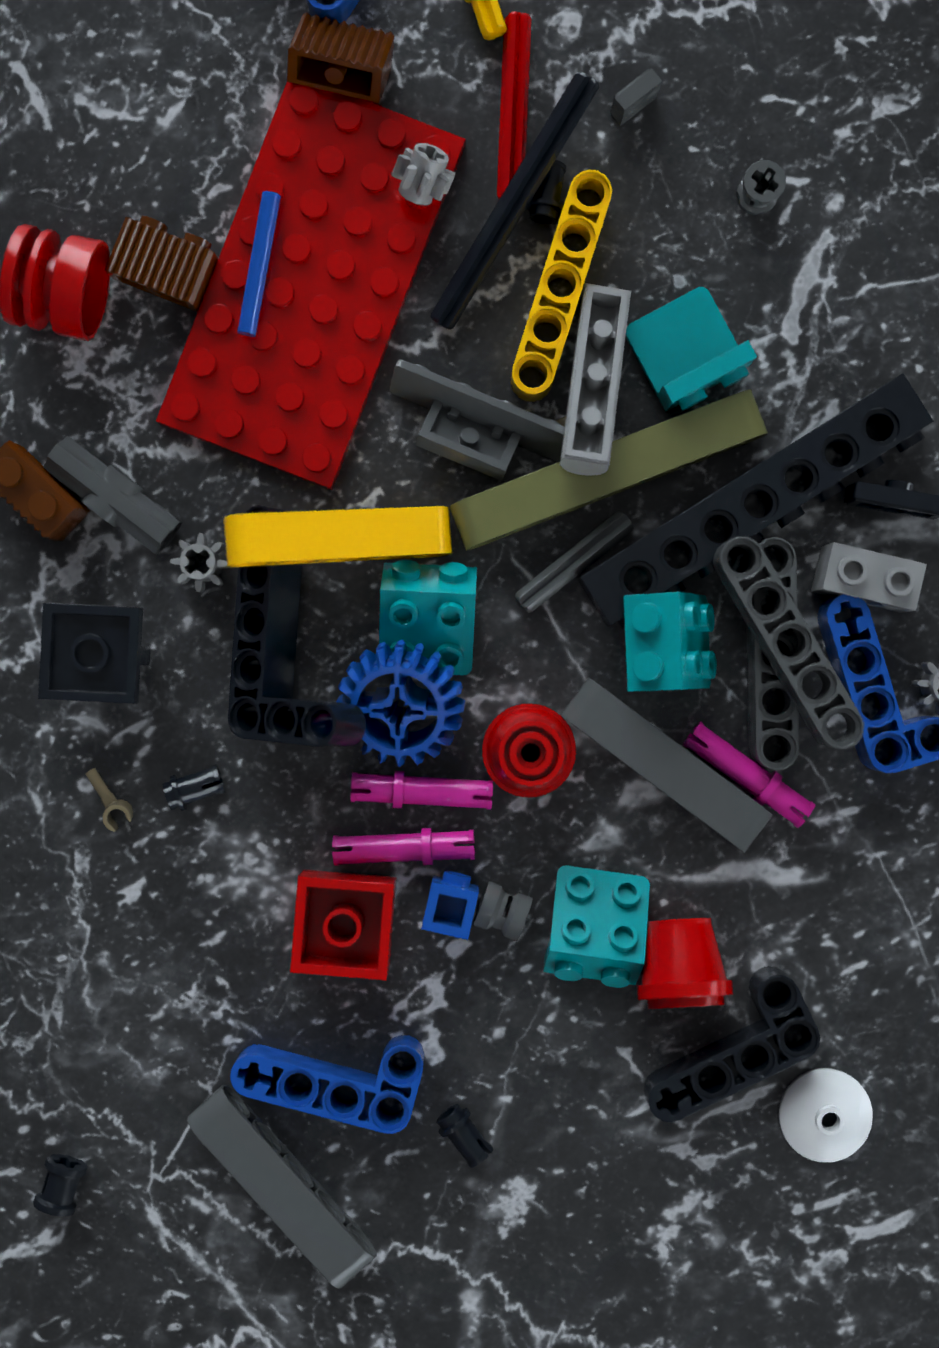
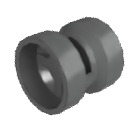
(492, 906)

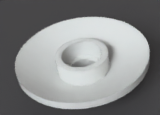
(811, 1098)

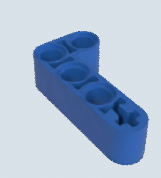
(873, 679)
(326, 1077)

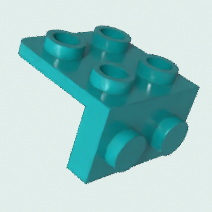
(688, 349)
(430, 608)
(668, 641)
(598, 926)

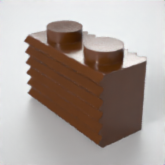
(340, 58)
(162, 262)
(38, 494)

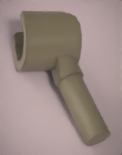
(109, 801)

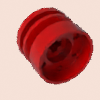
(54, 282)

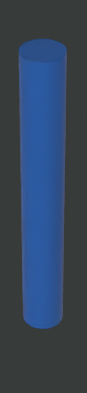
(259, 263)

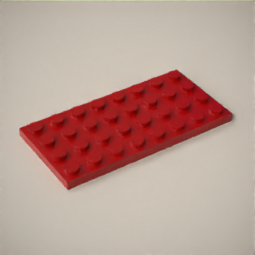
(330, 292)

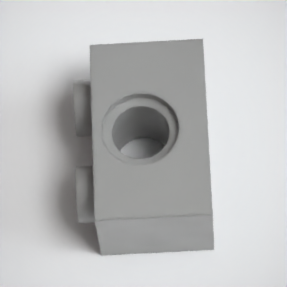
(869, 575)

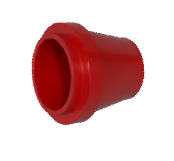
(514, 730)
(683, 965)

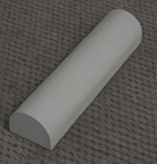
(595, 380)

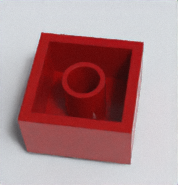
(343, 924)

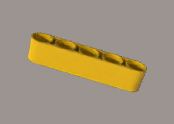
(565, 264)
(337, 536)

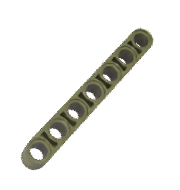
(632, 463)

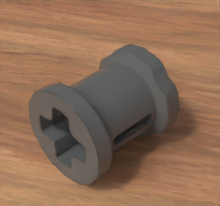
(758, 173)

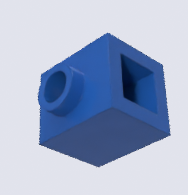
(451, 905)

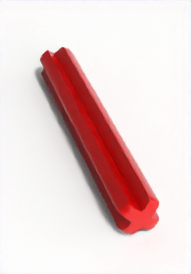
(514, 97)

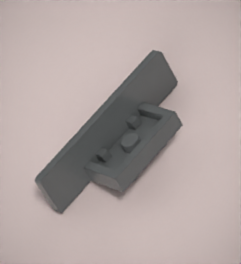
(471, 424)

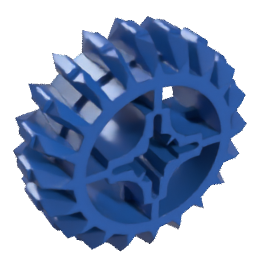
(438, 701)

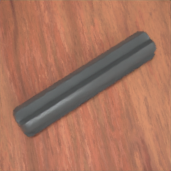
(574, 561)

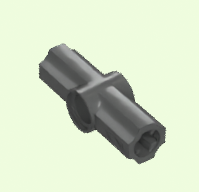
(112, 495)

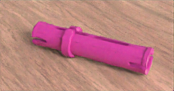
(748, 774)
(421, 790)
(404, 847)

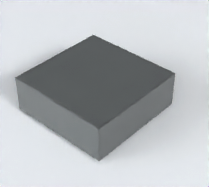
(635, 96)

